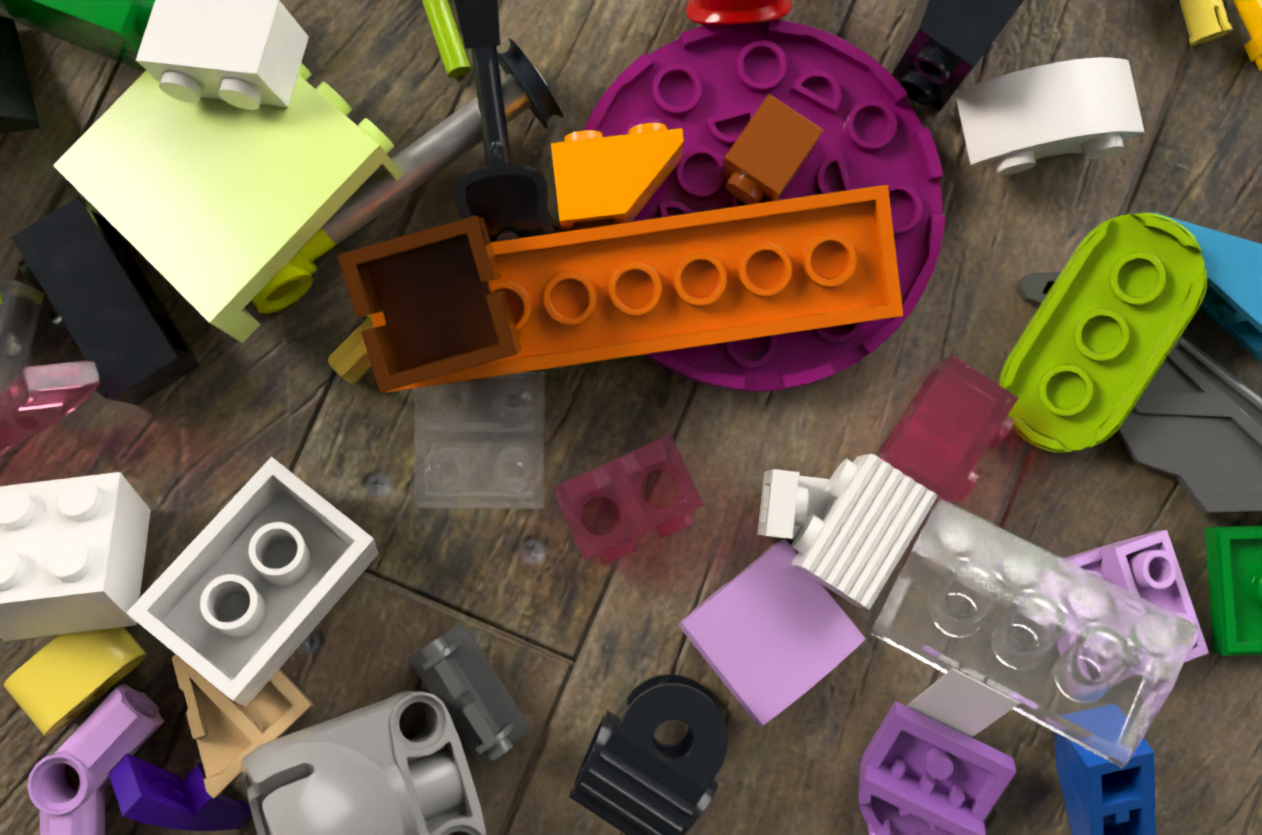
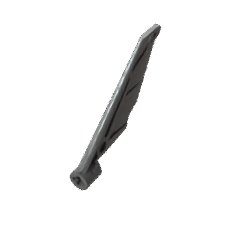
(1192, 424)

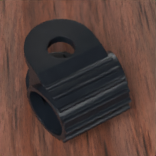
(648, 783)

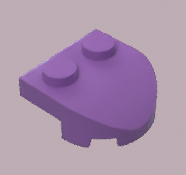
(928, 778)

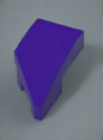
(167, 801)

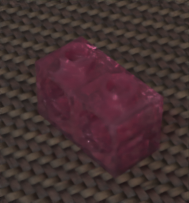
(621, 483)

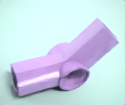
(100, 742)

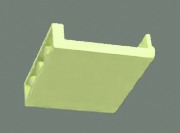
(223, 189)

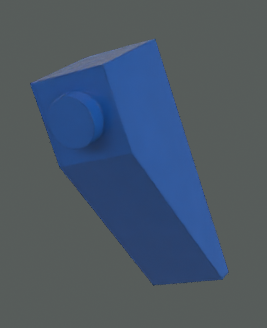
(1102, 795)

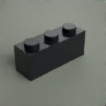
(103, 302)

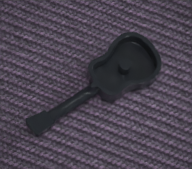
(503, 193)

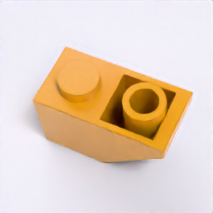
(612, 176)

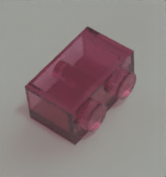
(949, 429)

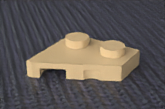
(230, 730)

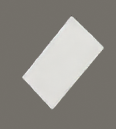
(962, 703)

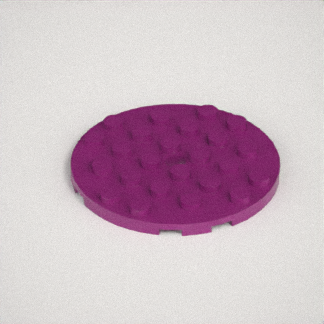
(870, 138)

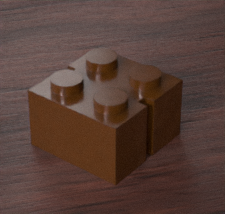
(433, 303)

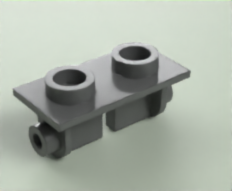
(472, 693)

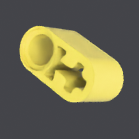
(72, 675)

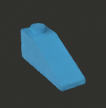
(1232, 284)

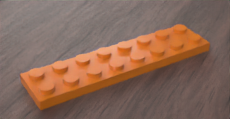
(694, 280)

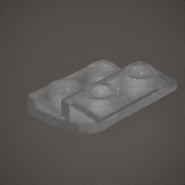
(481, 443)

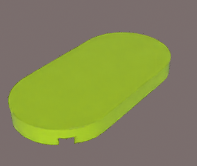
(1103, 331)

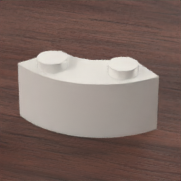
(1050, 112)

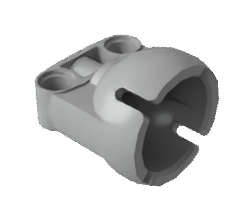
(365, 776)

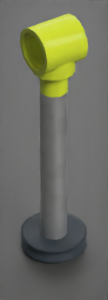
(418, 162)

